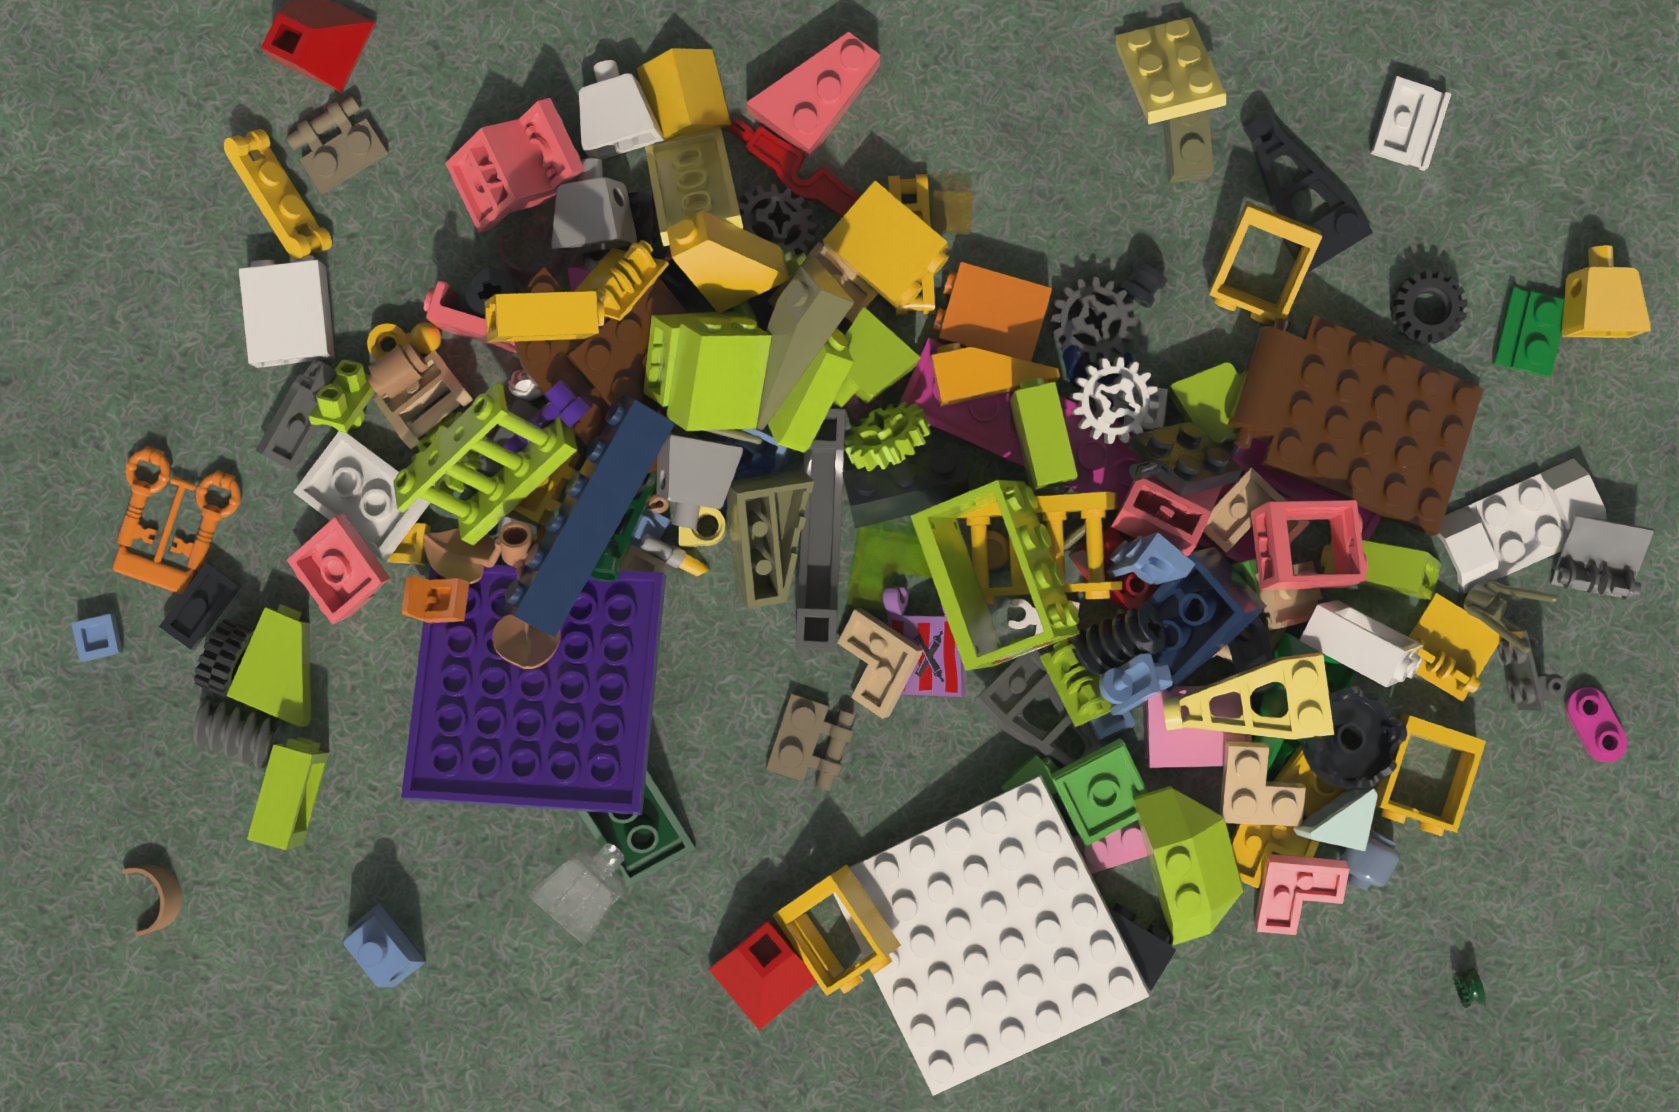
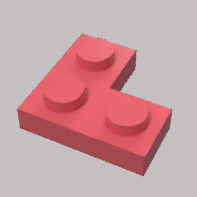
(1292, 880)

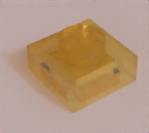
(952, 212)

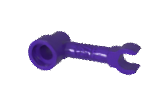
(563, 403)

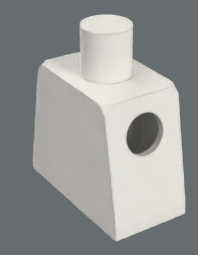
(615, 114)

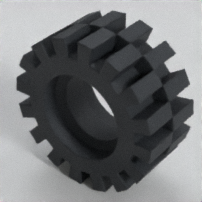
(1451, 303)
(222, 657)

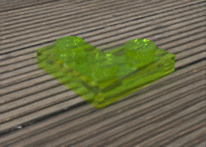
(876, 558)

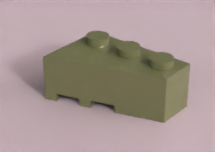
(765, 533)

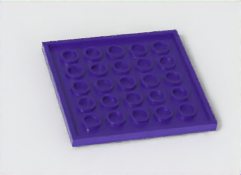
(544, 734)

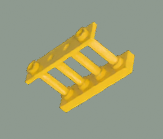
(1054, 512)

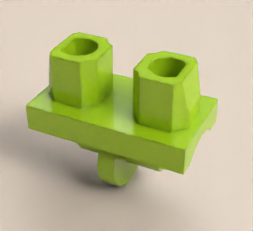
(343, 400)

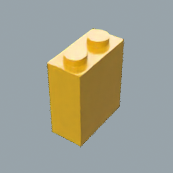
(887, 245)

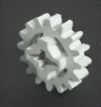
(1124, 384)

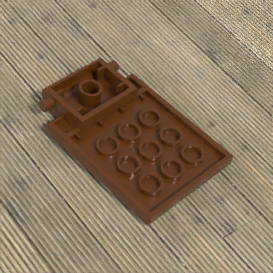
(1356, 420)

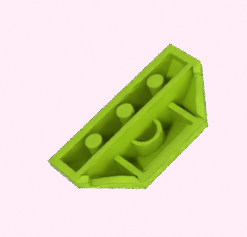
(1188, 862)

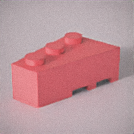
(816, 94)

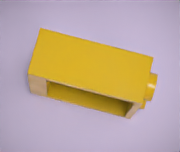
(1282, 226)
(543, 316)
(1461, 785)
(813, 947)

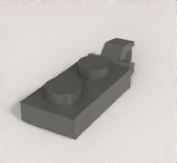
(291, 427)

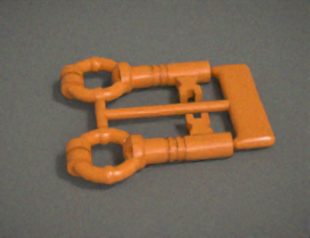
(153, 570)

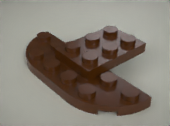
(600, 365)

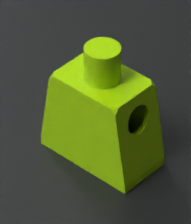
(878, 359)
(1208, 399)

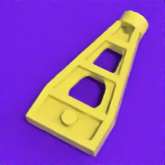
(1306, 696)

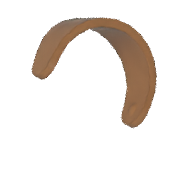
(169, 892)

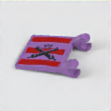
(940, 665)

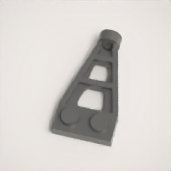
(1012, 692)

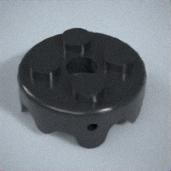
(1375, 746)

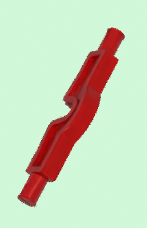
(787, 161)

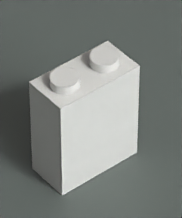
(286, 312)

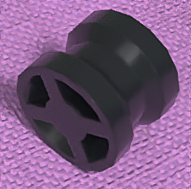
(1143, 283)

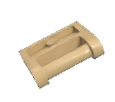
(414, 399)

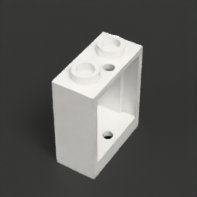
(1362, 643)

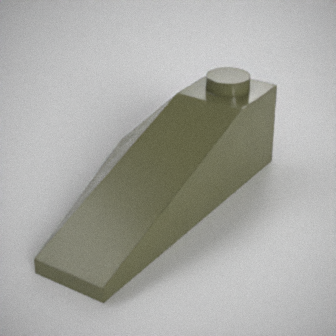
(799, 328)

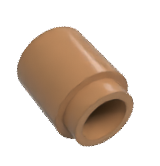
(397, 370)

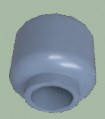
(1374, 864)

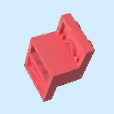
(514, 165)

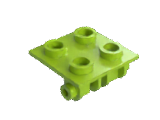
(1075, 684)

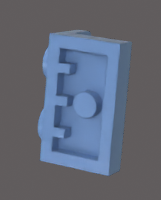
(1150, 559)

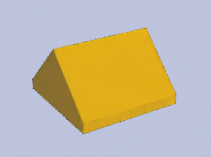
(684, 91)

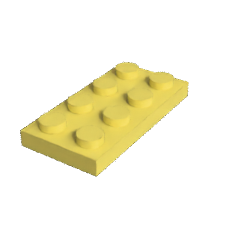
(692, 177)

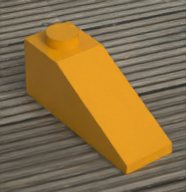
(979, 373)

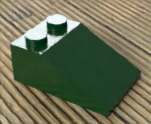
(645, 839)

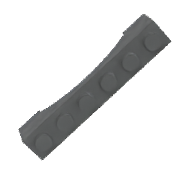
(821, 538)

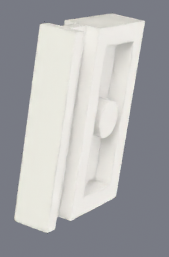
(1410, 123)

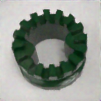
(1470, 987)

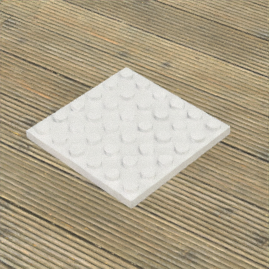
(994, 936)

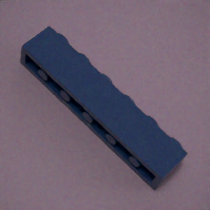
(588, 515)

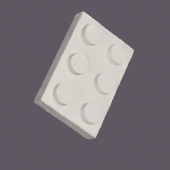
(361, 486)

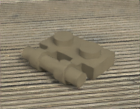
(341, 156)
(798, 739)

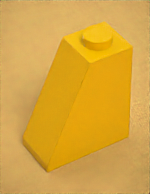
(725, 260)

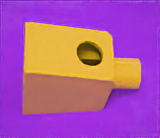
(1604, 299)

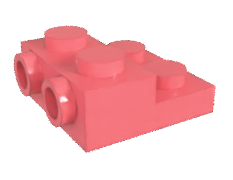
(338, 569)

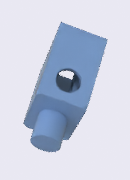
(381, 948)

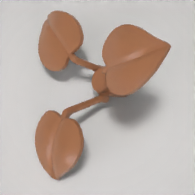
(455, 558)

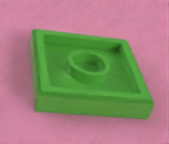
(1100, 791)

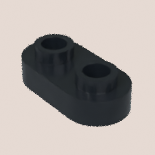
(1253, 652)

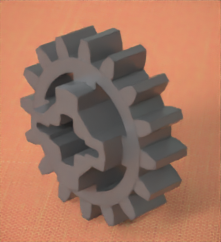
(779, 219)
(1110, 314)

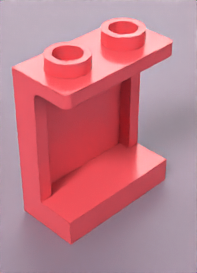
(441, 312)

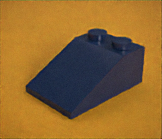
(1202, 613)

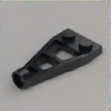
(1342, 224)

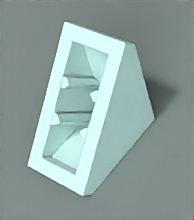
(1342, 821)

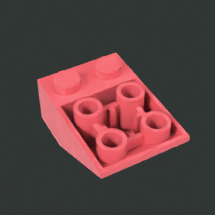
(1157, 508)

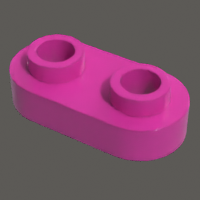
(1596, 725)

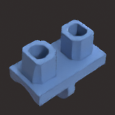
(1134, 683)

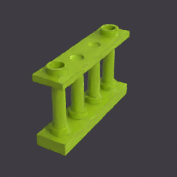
(498, 493)

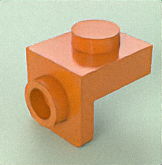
(435, 599)

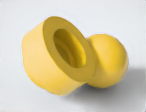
(423, 336)

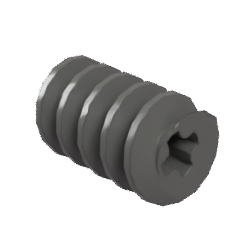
(234, 734)

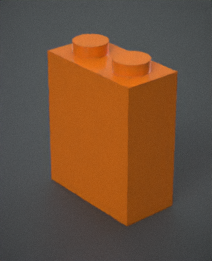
(992, 312)

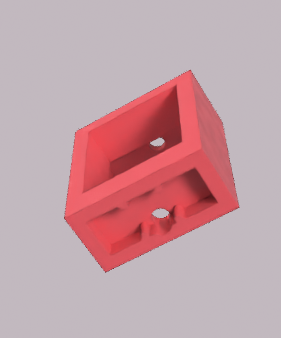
(1273, 545)

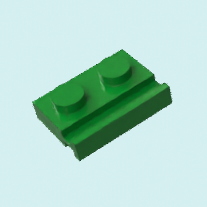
(1530, 333)

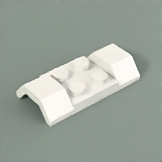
(1518, 524)

